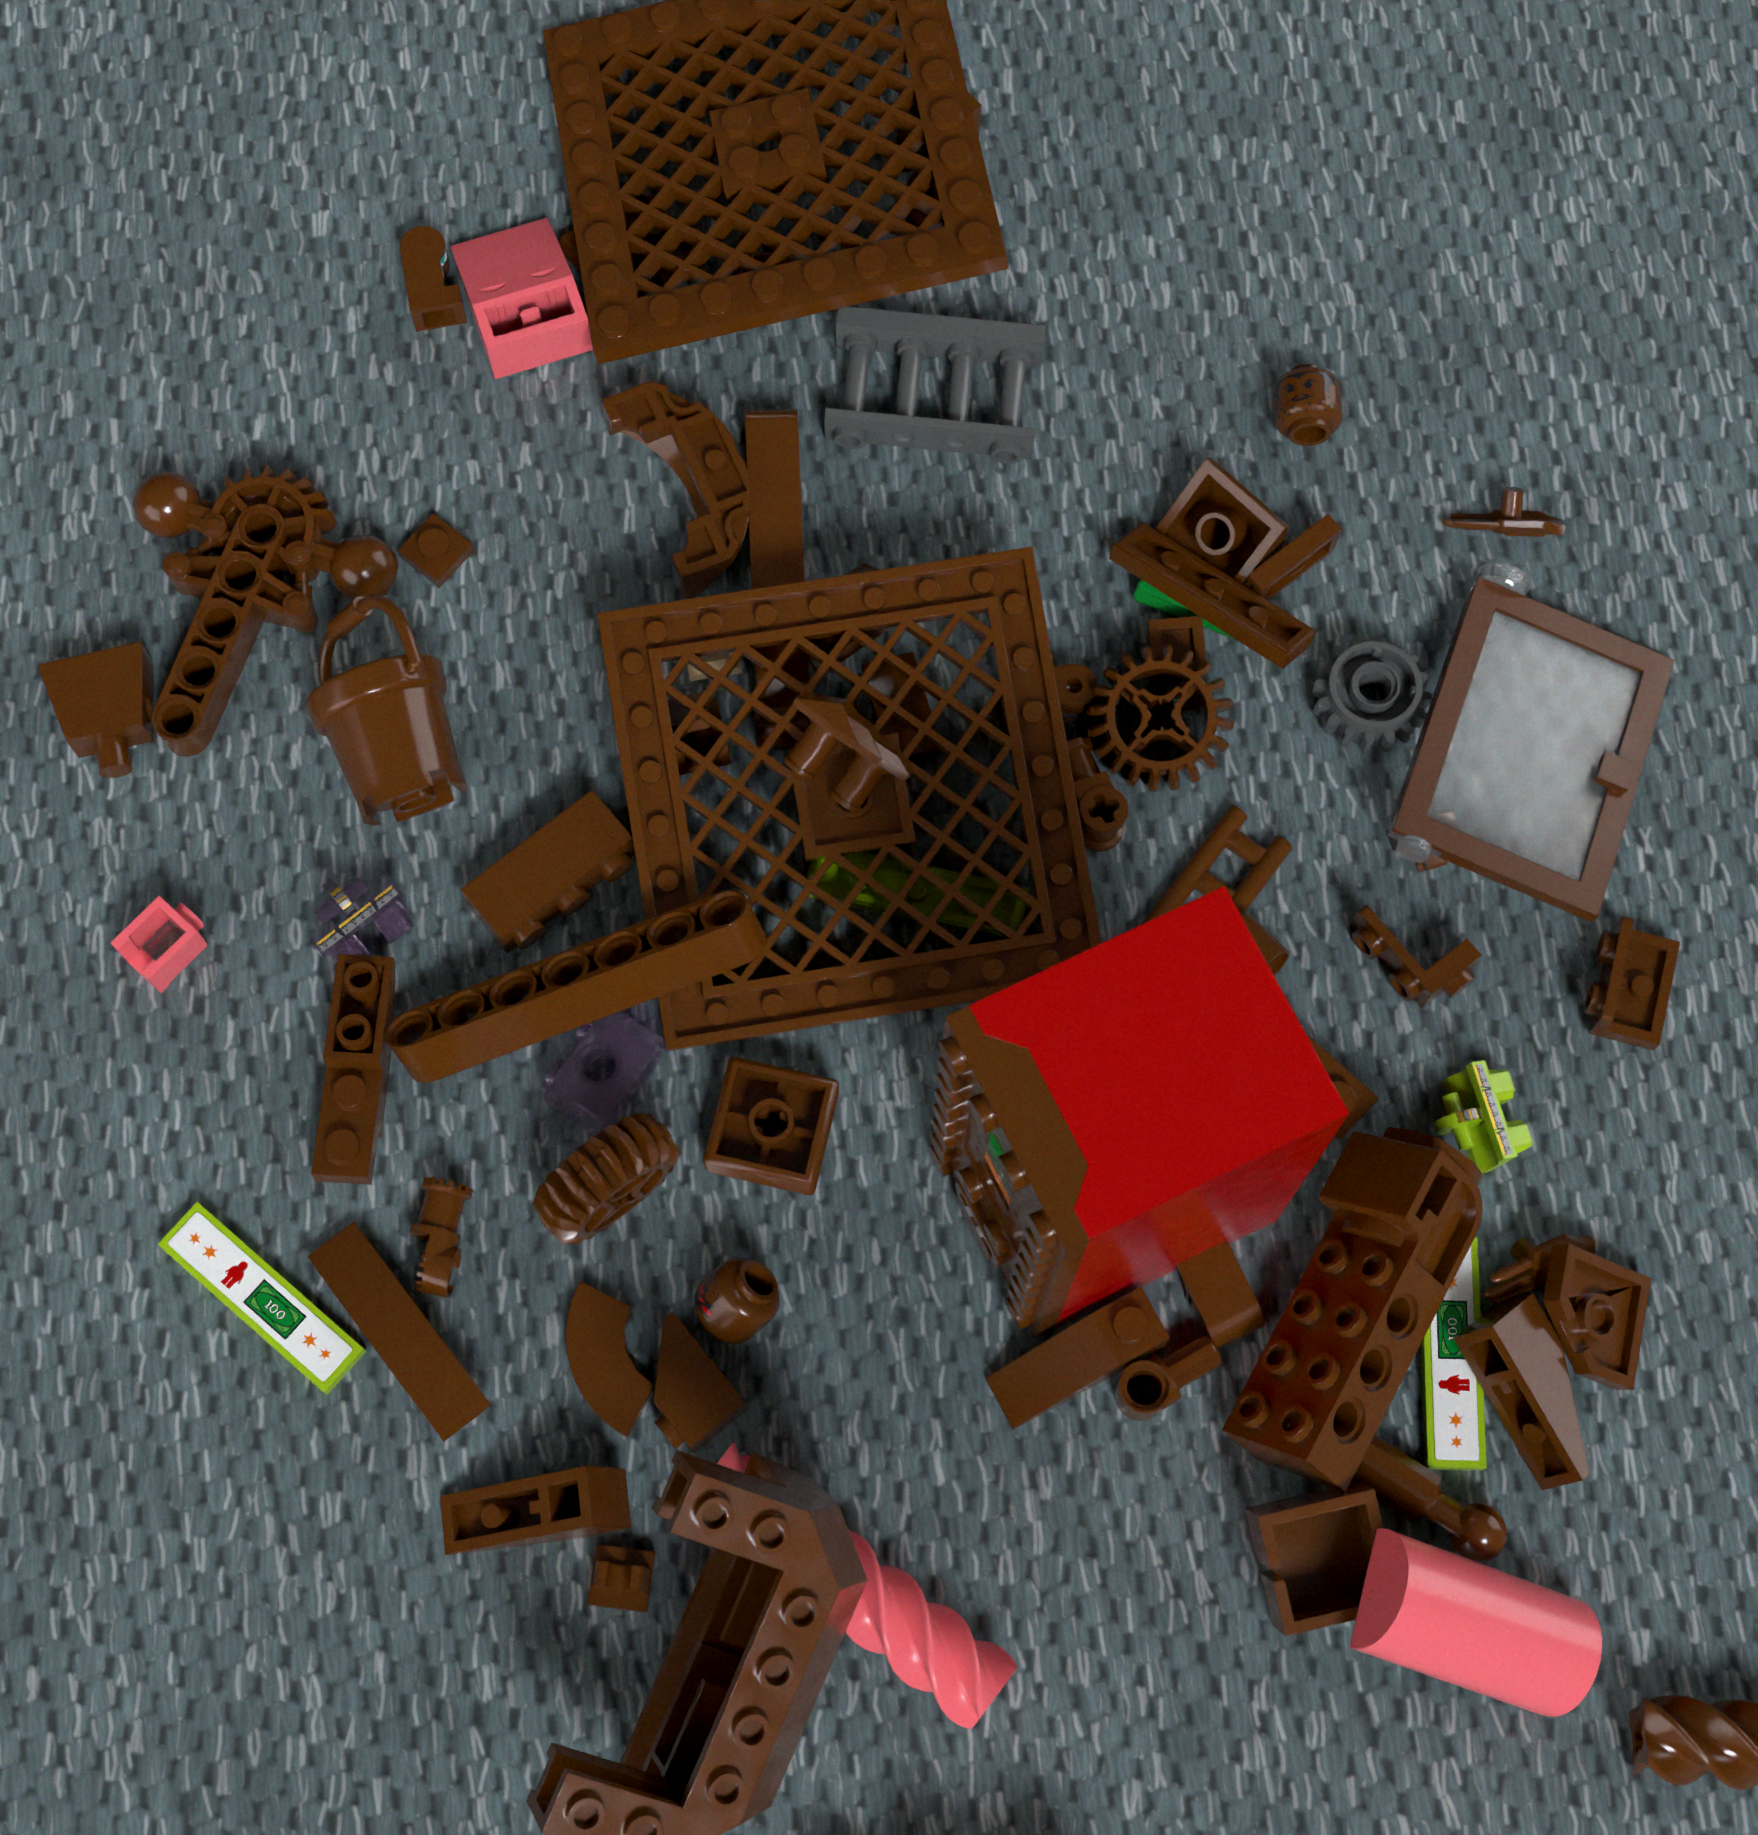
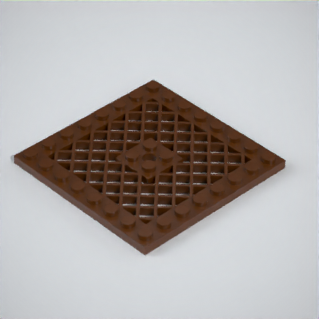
(595, 52)
(847, 605)

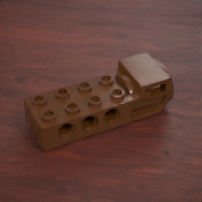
(1363, 1306)

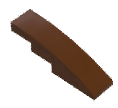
(399, 1331)

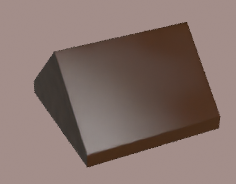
(1223, 523)

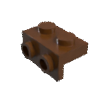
(1633, 985)

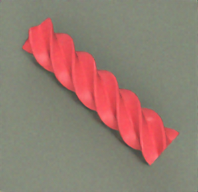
(922, 1640)

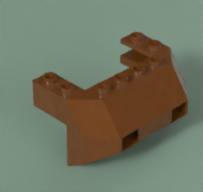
(737, 1667)

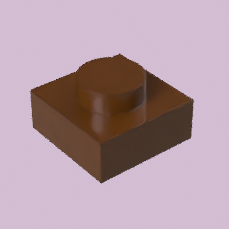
(436, 550)

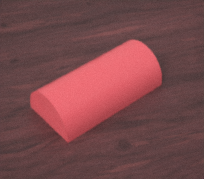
(1476, 1626)

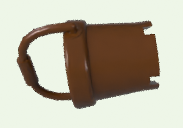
(387, 721)

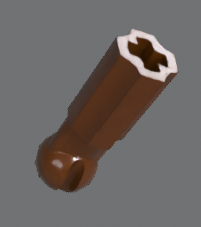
(1415, 1493)

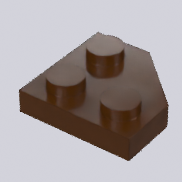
(1597, 1314)

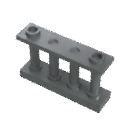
(913, 339)

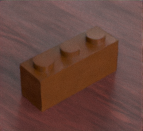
(550, 873)

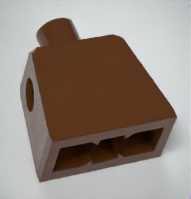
(104, 703)

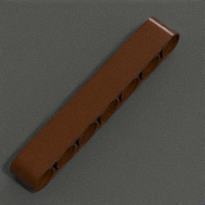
(776, 543)
(577, 986)

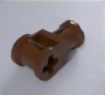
(1096, 796)

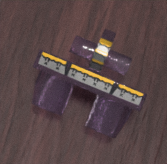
(382, 910)

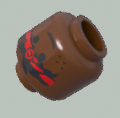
(737, 1300)

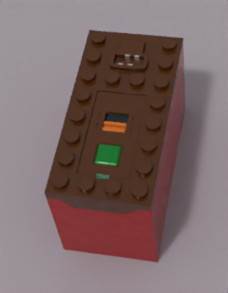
(1128, 1111)

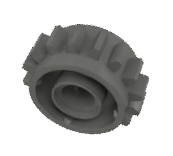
(1376, 667)

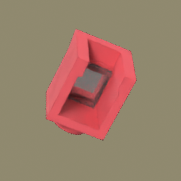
(161, 942)

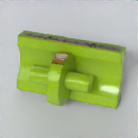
(1477, 1116)

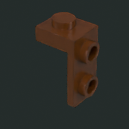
(1407, 977)

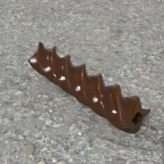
(1688, 1738)

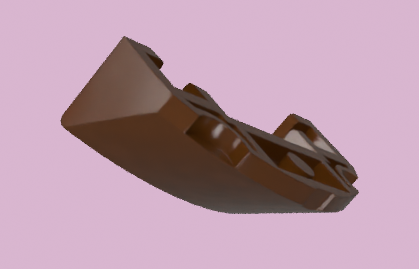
(707, 464)

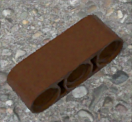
(1221, 1294)

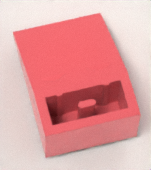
(522, 298)

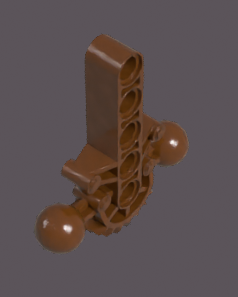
(171, 506)

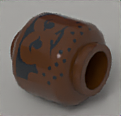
(1307, 404)

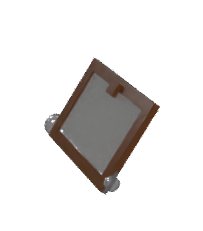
(1531, 747)

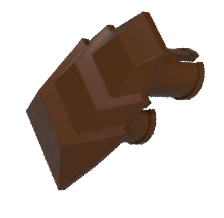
(834, 721)

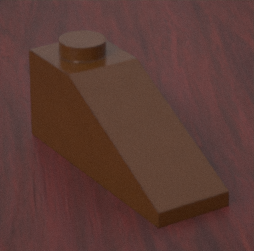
(1078, 1358)
(1529, 1386)
(536, 1510)

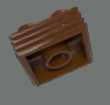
(751, 1096)

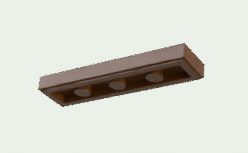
(1212, 595)

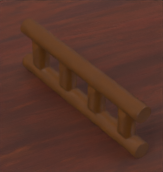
(1196, 875)

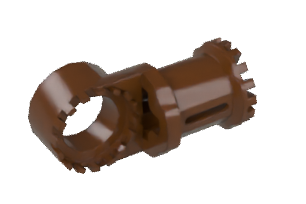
(438, 1226)

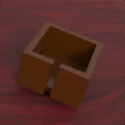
(1315, 1555)

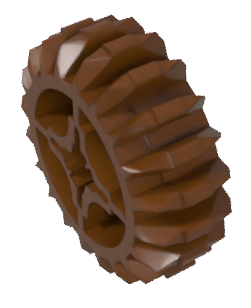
(1140, 700)
(605, 1178)

